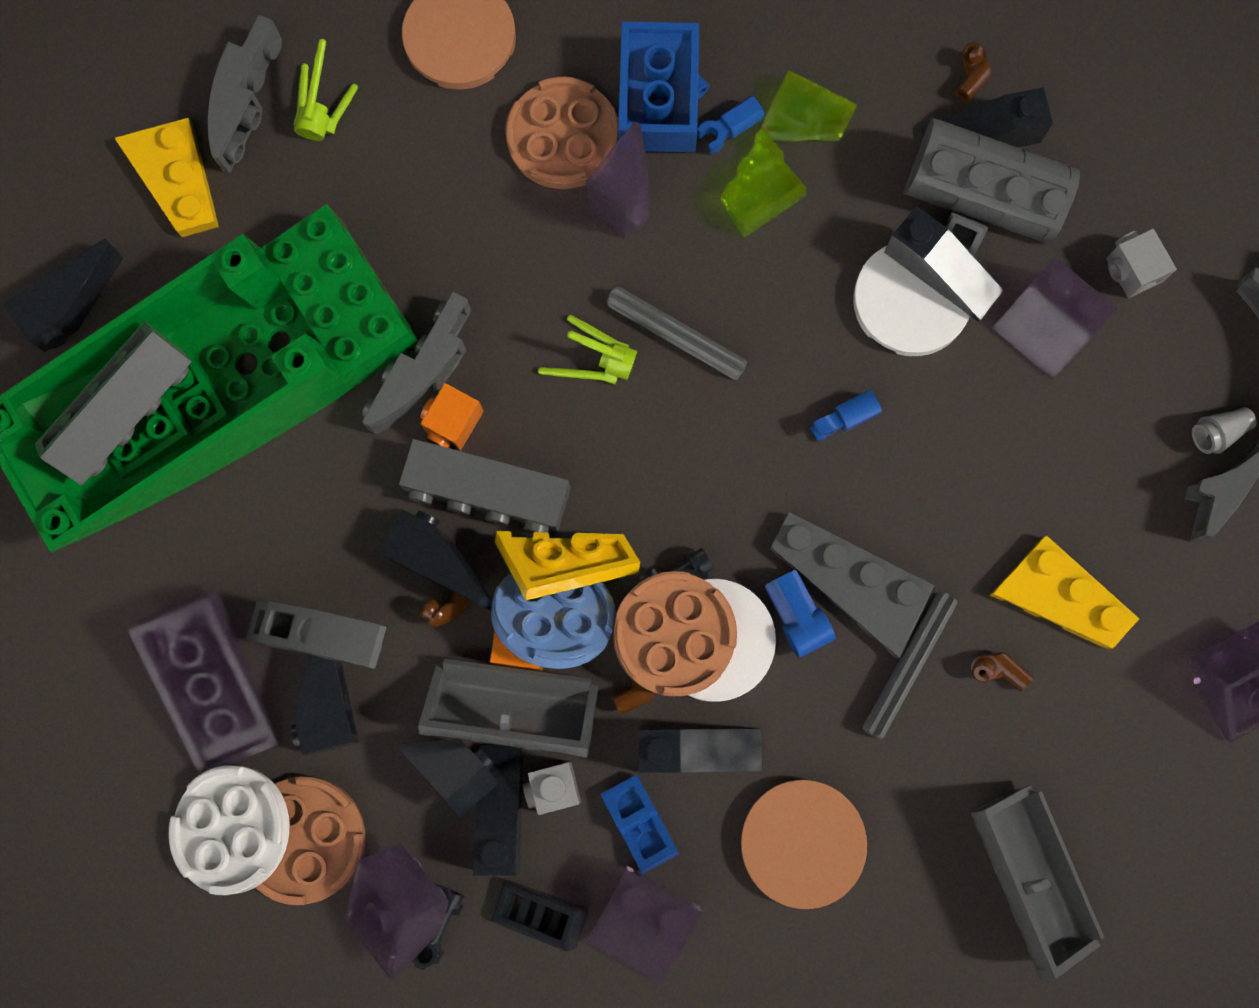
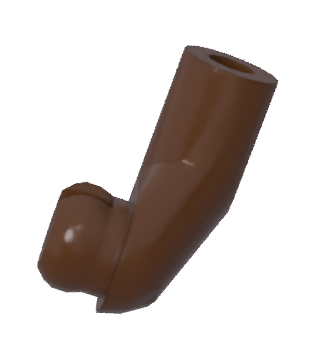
(976, 71)
(449, 611)
(998, 666)
(632, 698)

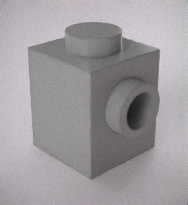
(1139, 262)
(552, 789)

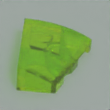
(806, 112)
(761, 186)

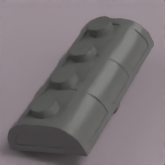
(992, 181)
(510, 707)
(1038, 880)

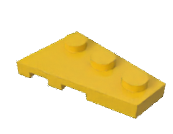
(174, 173)
(561, 564)
(1064, 593)

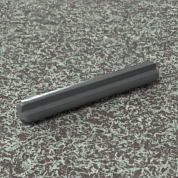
(676, 332)
(910, 665)

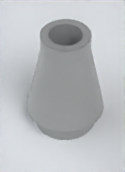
(1221, 430)

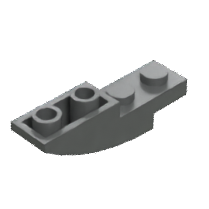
(232, 101)
(413, 382)
(316, 633)

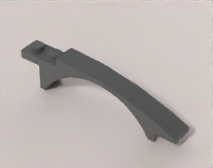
(1223, 493)

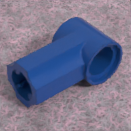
(804, 624)

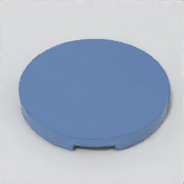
(554, 628)

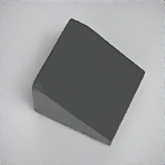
(967, 230)

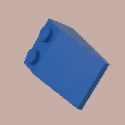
(660, 83)

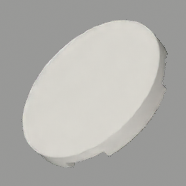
(903, 309)
(753, 649)
(229, 830)

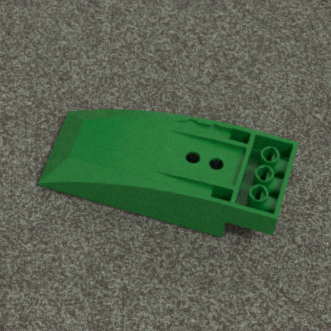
(228, 305)

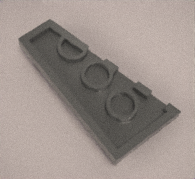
(865, 587)

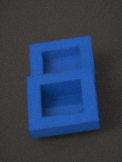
(639, 824)

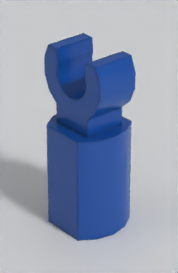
(732, 123)
(847, 415)

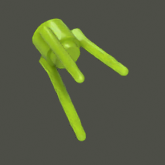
(312, 117)
(616, 356)

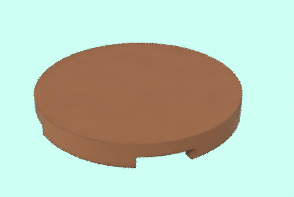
(458, 40)
(561, 132)
(674, 634)
(322, 842)
(803, 844)

